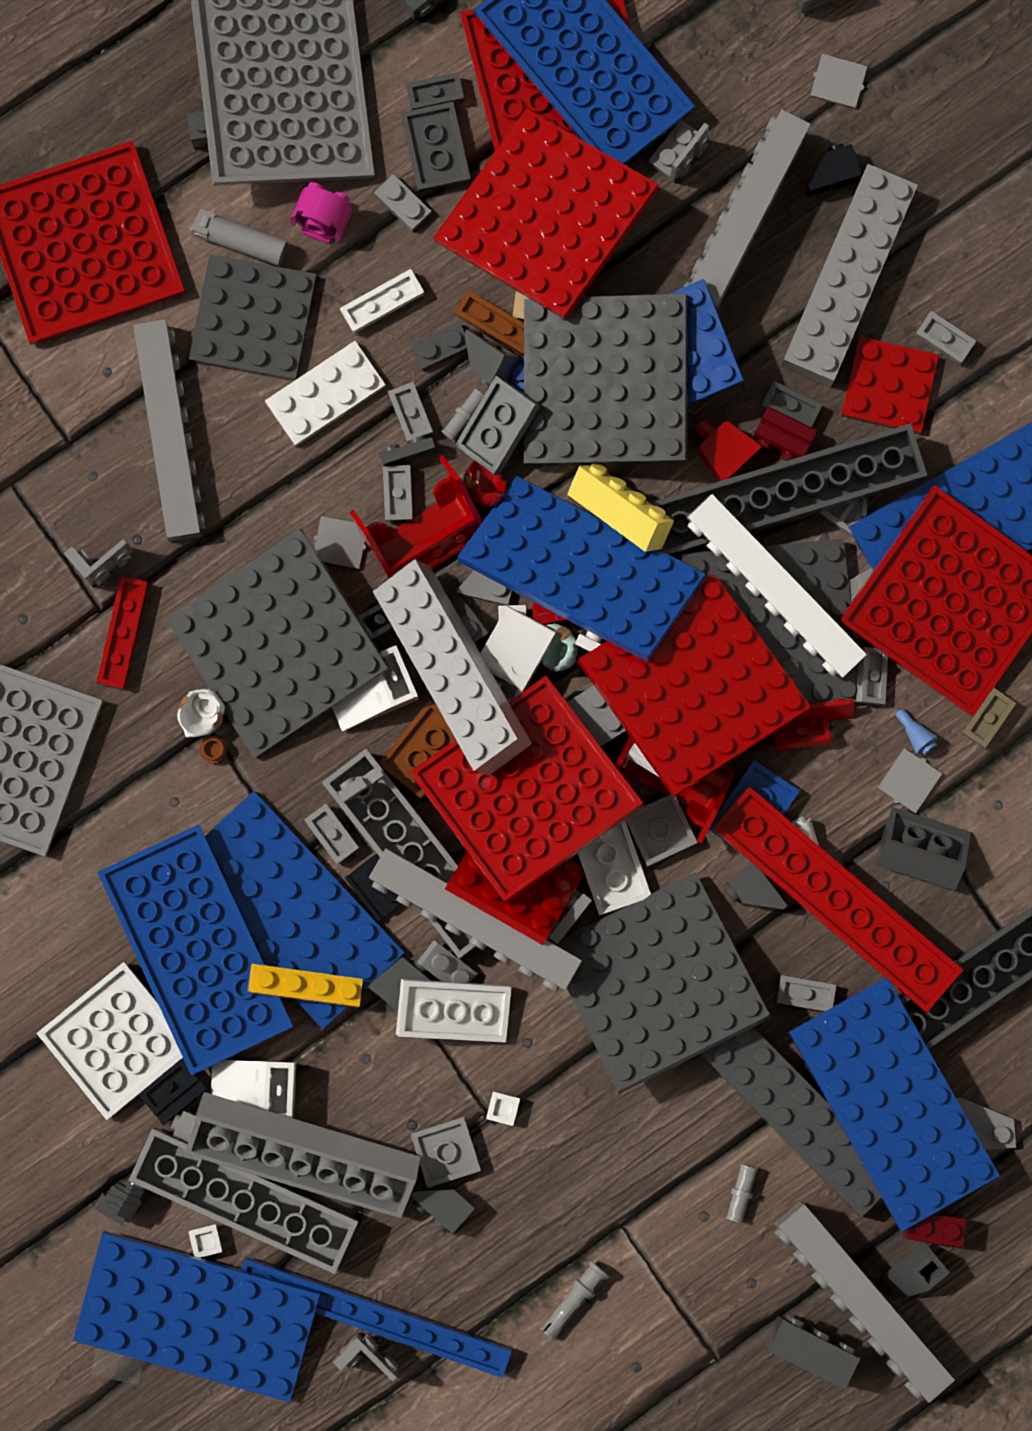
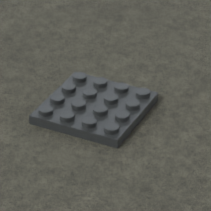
(252, 317)

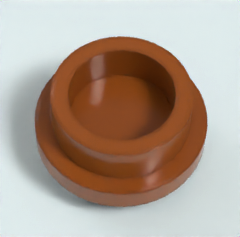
(213, 749)

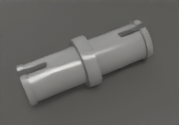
(462, 416)
(742, 1193)

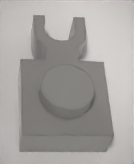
(353, 787)

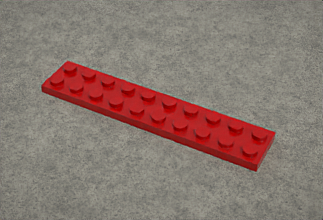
(837, 899)

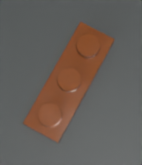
(492, 321)

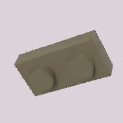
(988, 718)

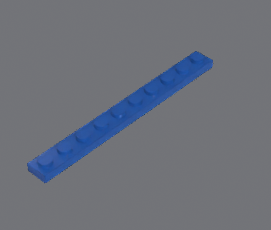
(395, 1323)

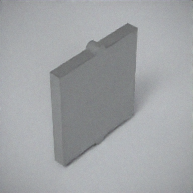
(838, 81)
(339, 543)
(909, 780)

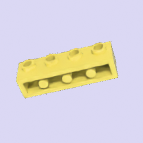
(620, 507)

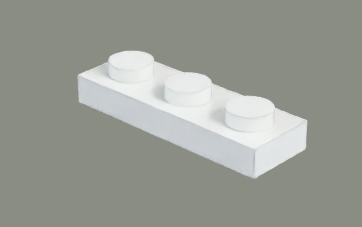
(382, 301)

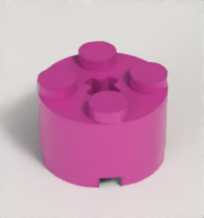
(321, 213)

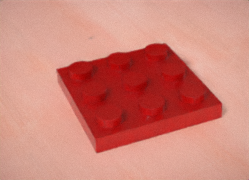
(889, 384)

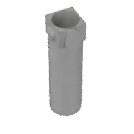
(239, 237)

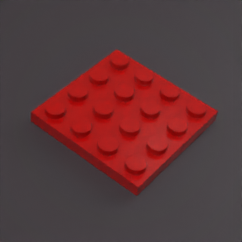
(530, 912)

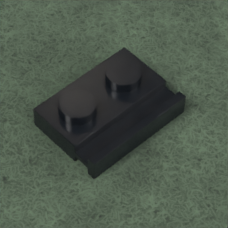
(376, 901)
(172, 1092)

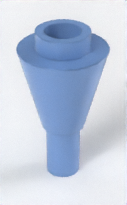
(920, 737)

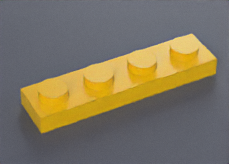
(305, 985)

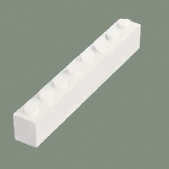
(776, 586)

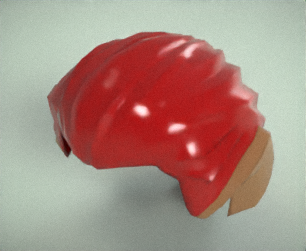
(483, 486)

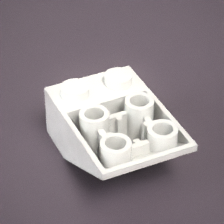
(516, 651)
(379, 696)
(257, 1084)

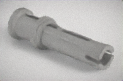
(582, 1290)

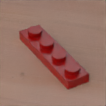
(122, 632)

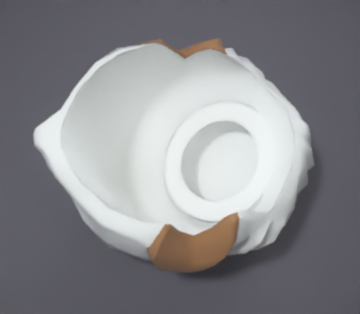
(200, 712)

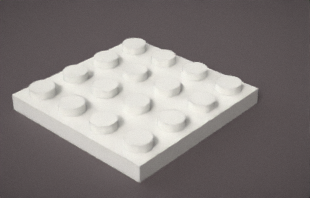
(113, 1041)

